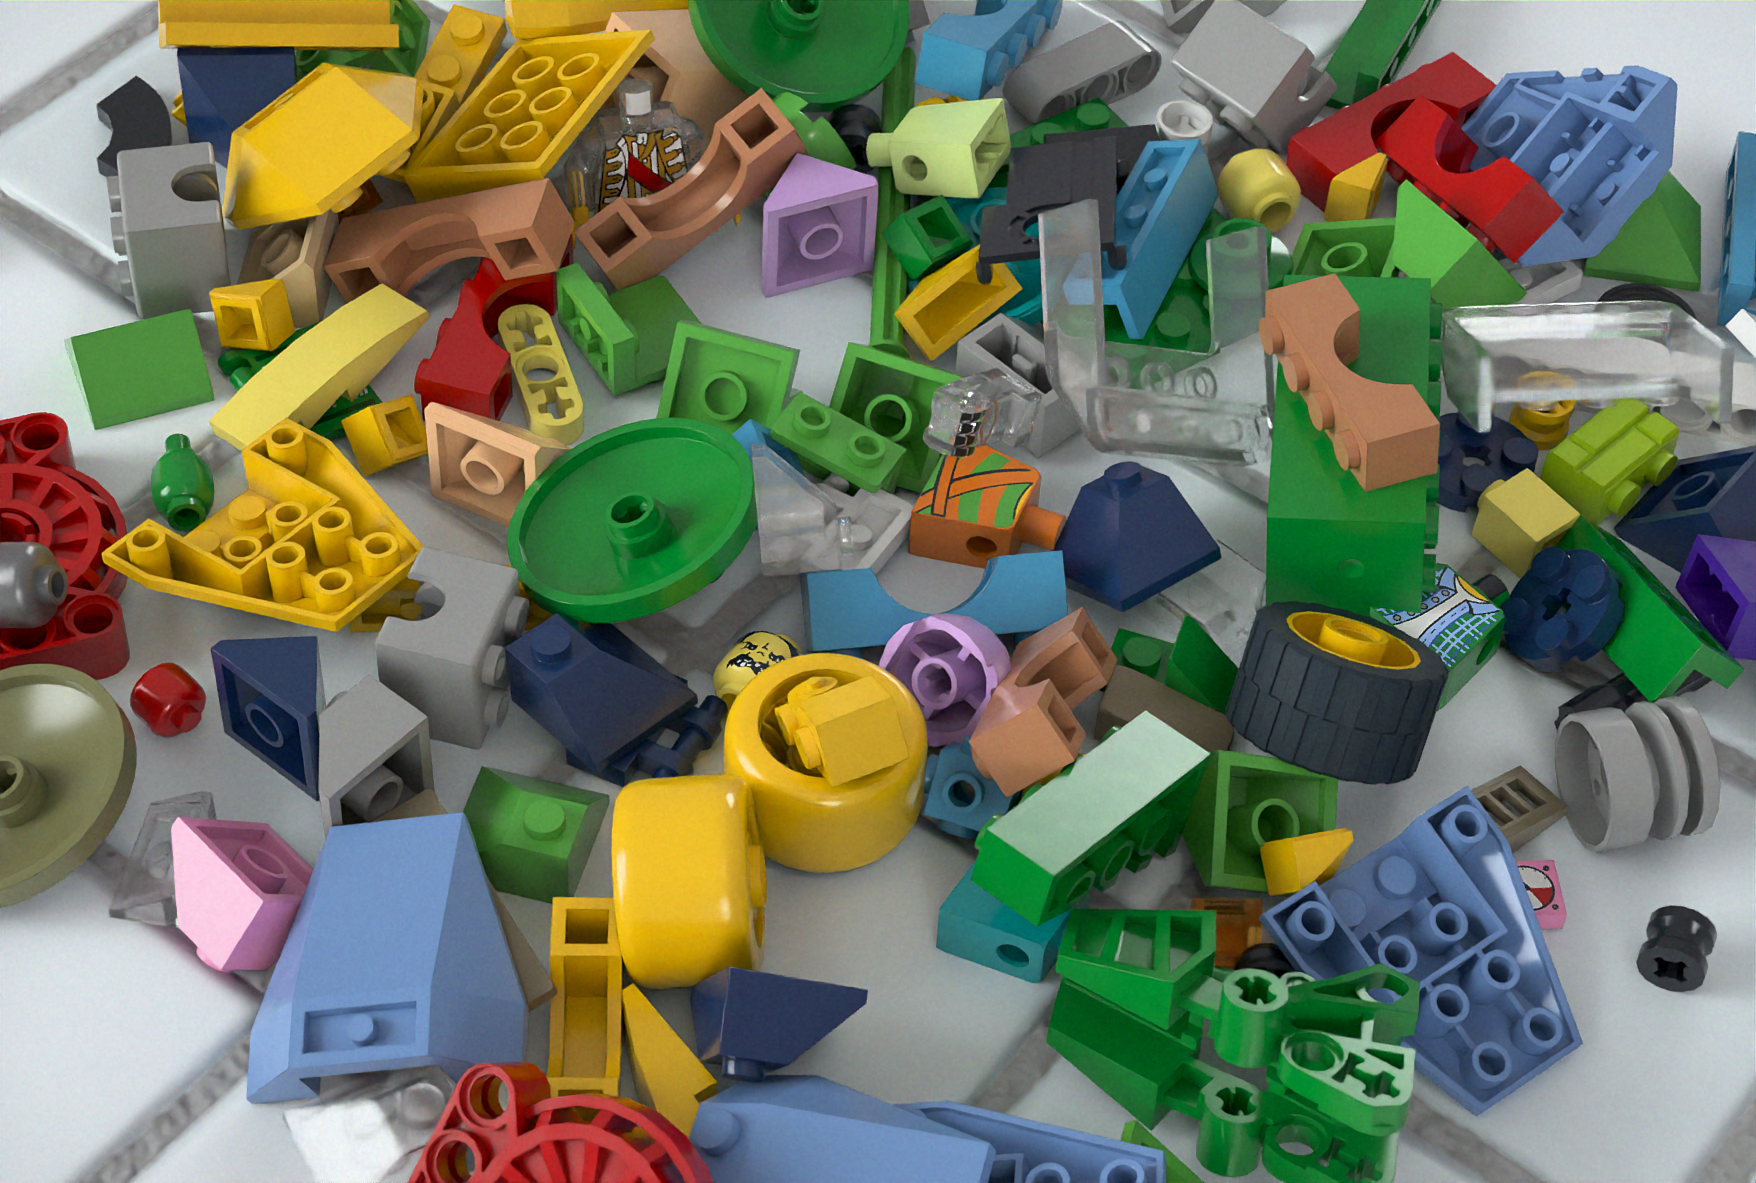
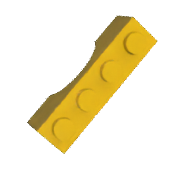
(588, 1000)

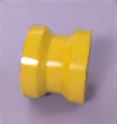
(1544, 427)

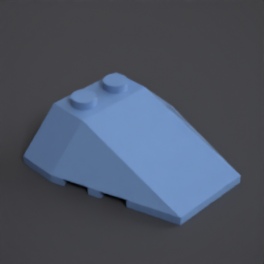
(1587, 142)
(828, 1134)

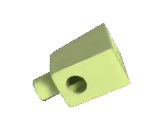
(945, 148)

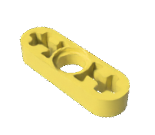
(543, 354)

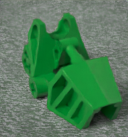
(1332, 1053)

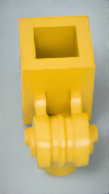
(843, 728)

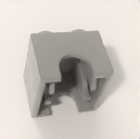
(1251, 75)
(168, 228)
(454, 652)

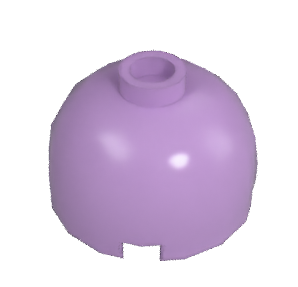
(949, 669)

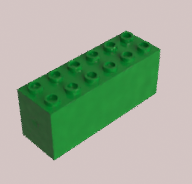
(1323, 530)

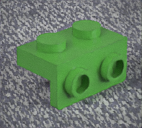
(839, 445)

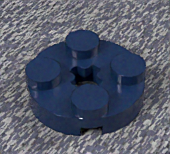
(1503, 451)
(1559, 577)

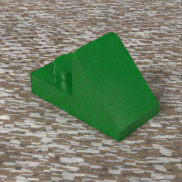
(1189, 666)

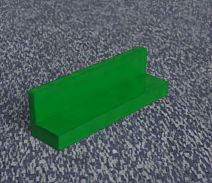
(1376, 47)
(1657, 635)

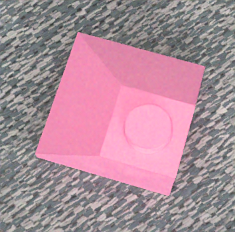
(236, 890)

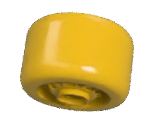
(797, 810)
(688, 879)

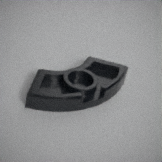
(136, 121)

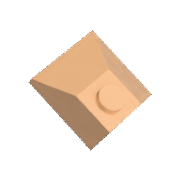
(484, 461)

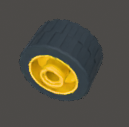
(1336, 692)

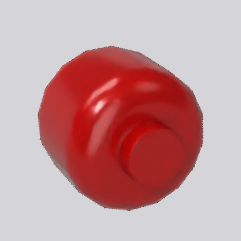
(168, 700)

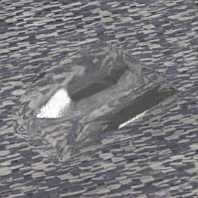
(1218, 598)

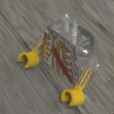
(630, 152)

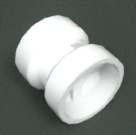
(1184, 121)

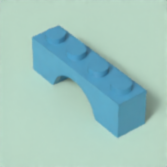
(975, 52)
(854, 611)

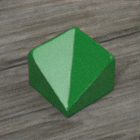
(926, 237)

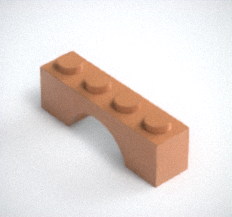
(514, 225)
(648, 234)
(1375, 427)
(1029, 717)

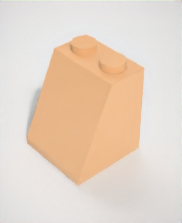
(677, 68)

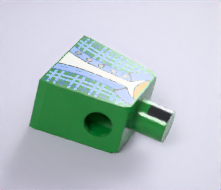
(1456, 622)

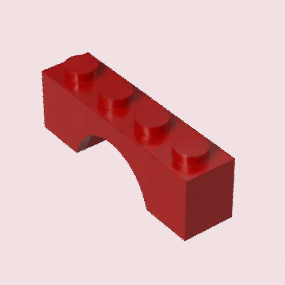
(1349, 135)
(1495, 203)
(467, 365)

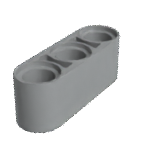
(1098, 64)

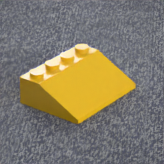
(525, 113)

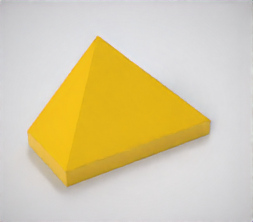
(953, 303)

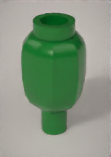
(182, 485)

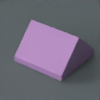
(817, 226)

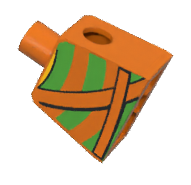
(981, 510)

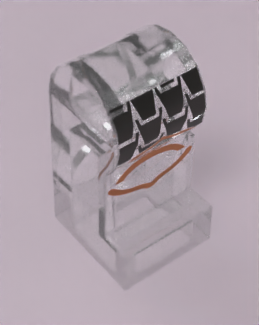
(981, 412)

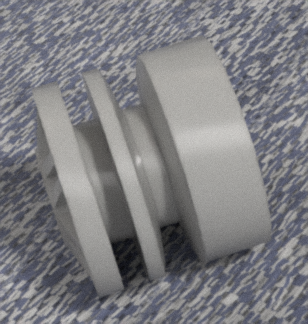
(1637, 773)

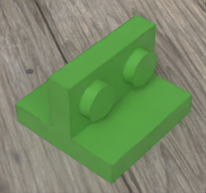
(726, 377)

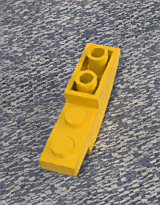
(453, 71)

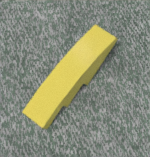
(322, 365)

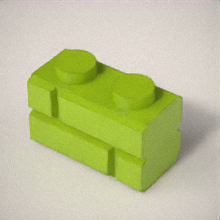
(1612, 459)

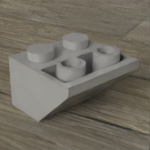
(1019, 352)

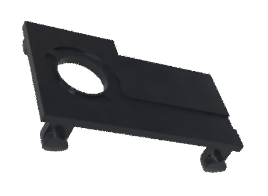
(1049, 179)

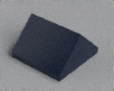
(274, 702)

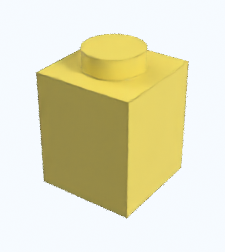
(1521, 520)

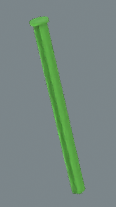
(888, 273)

